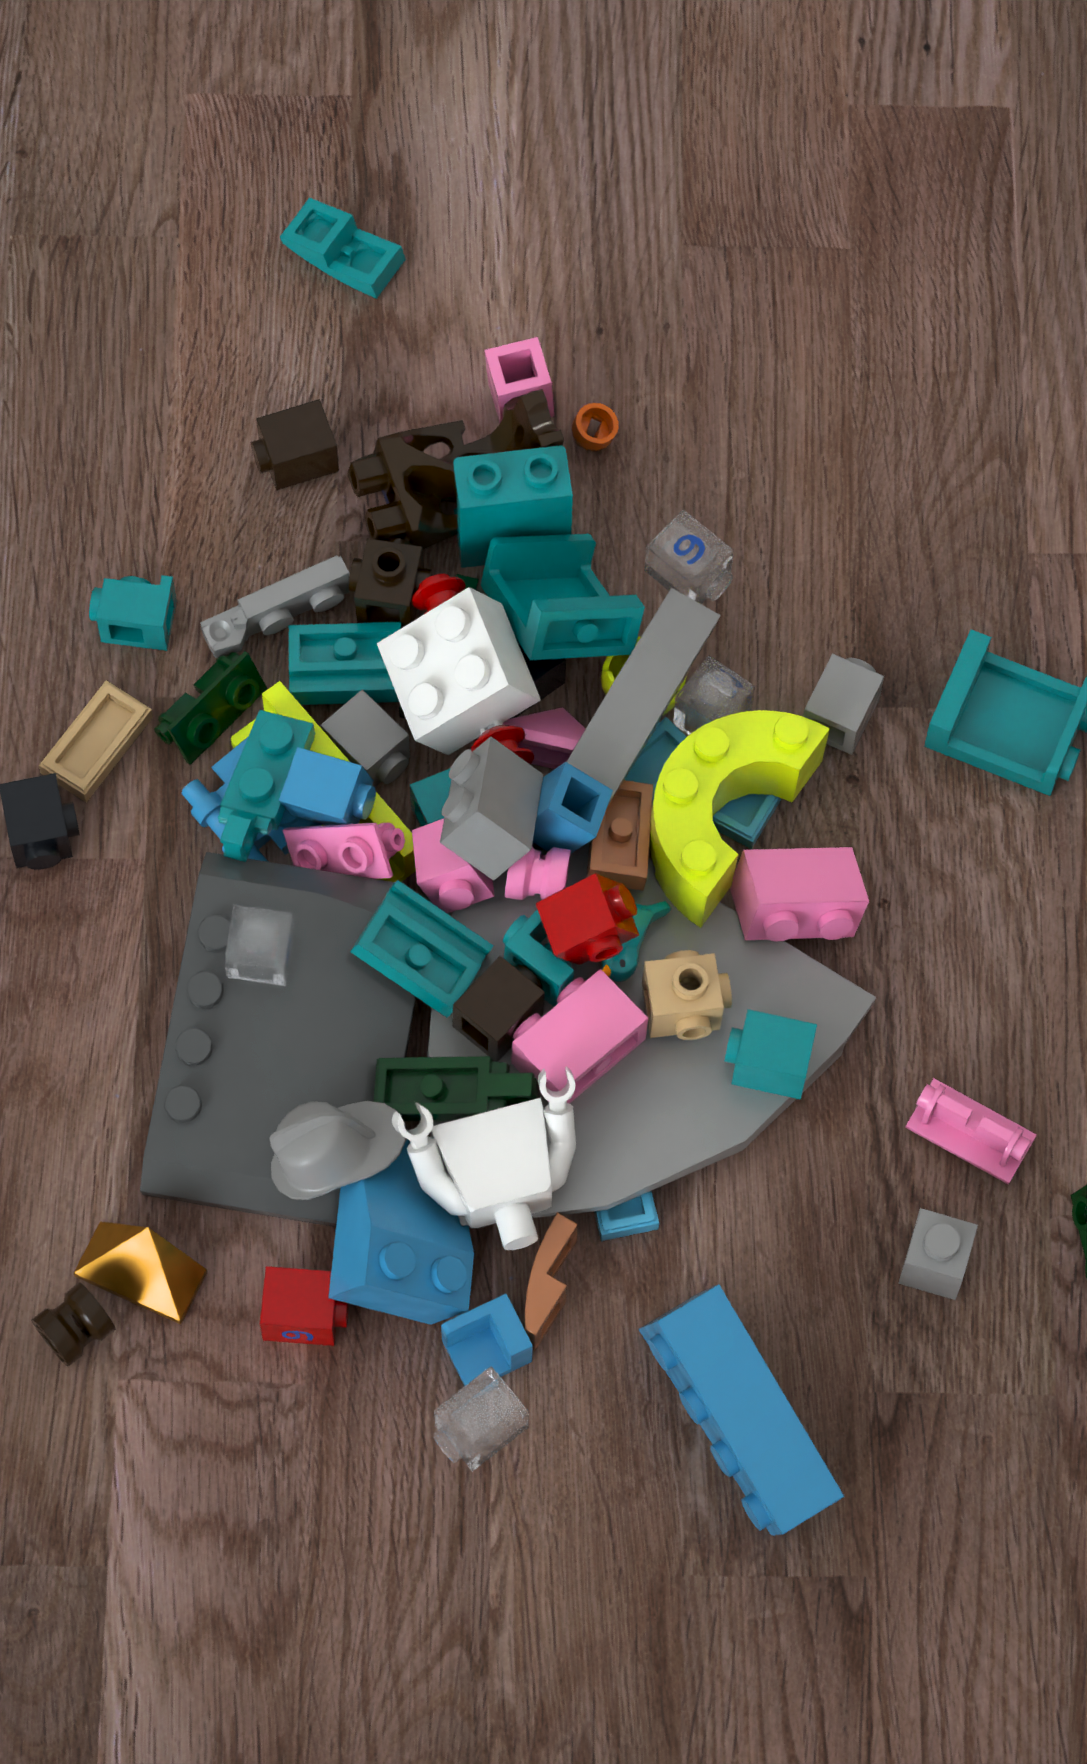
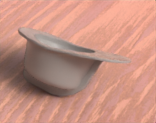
(332, 1147)

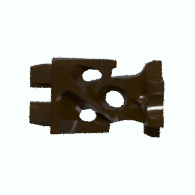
(419, 482)

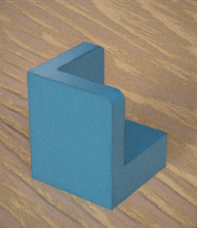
(487, 1338)

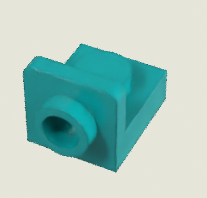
(524, 948)

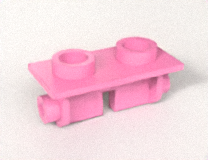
(346, 848)
(970, 1130)

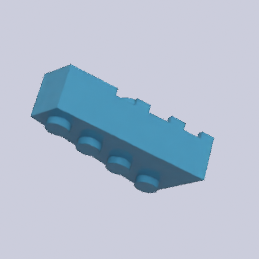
(741, 1411)

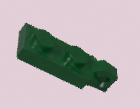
(450, 1086)

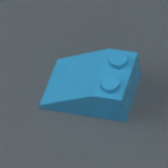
(400, 1248)

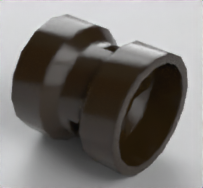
(63, 1333)

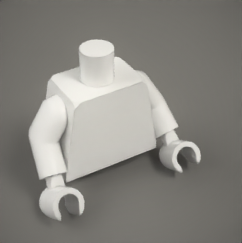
(497, 1161)

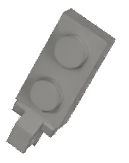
(276, 605)

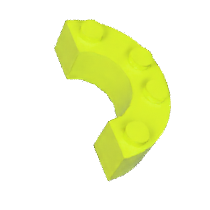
(708, 769)

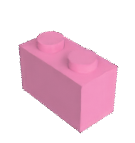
(798, 893)
(585, 1032)

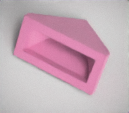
(549, 735)

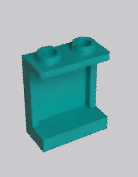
(510, 497)
(557, 599)
(1008, 718)

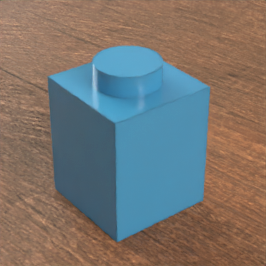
(327, 789)
(569, 809)

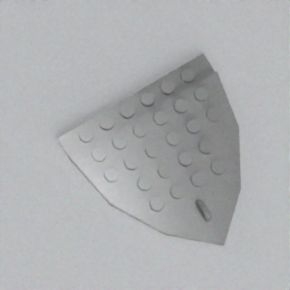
(672, 1098)

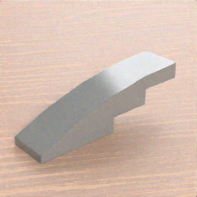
(643, 690)

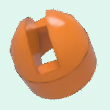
(606, 430)

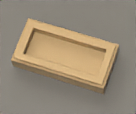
(96, 741)

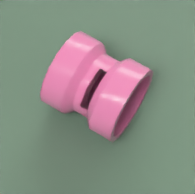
(538, 874)

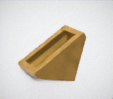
(141, 1269)

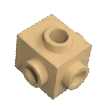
(685, 995)

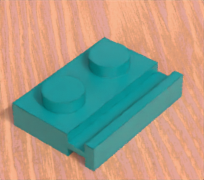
(339, 661)
(421, 948)

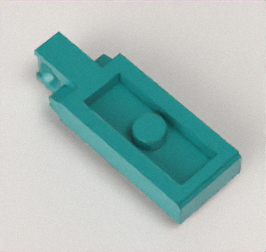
(257, 782)

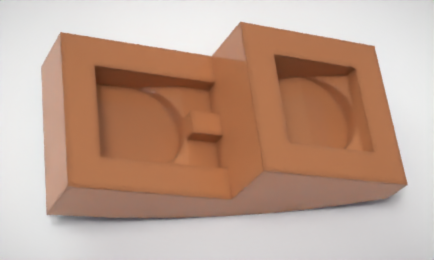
(545, 1293)

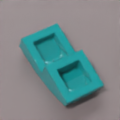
(340, 249)

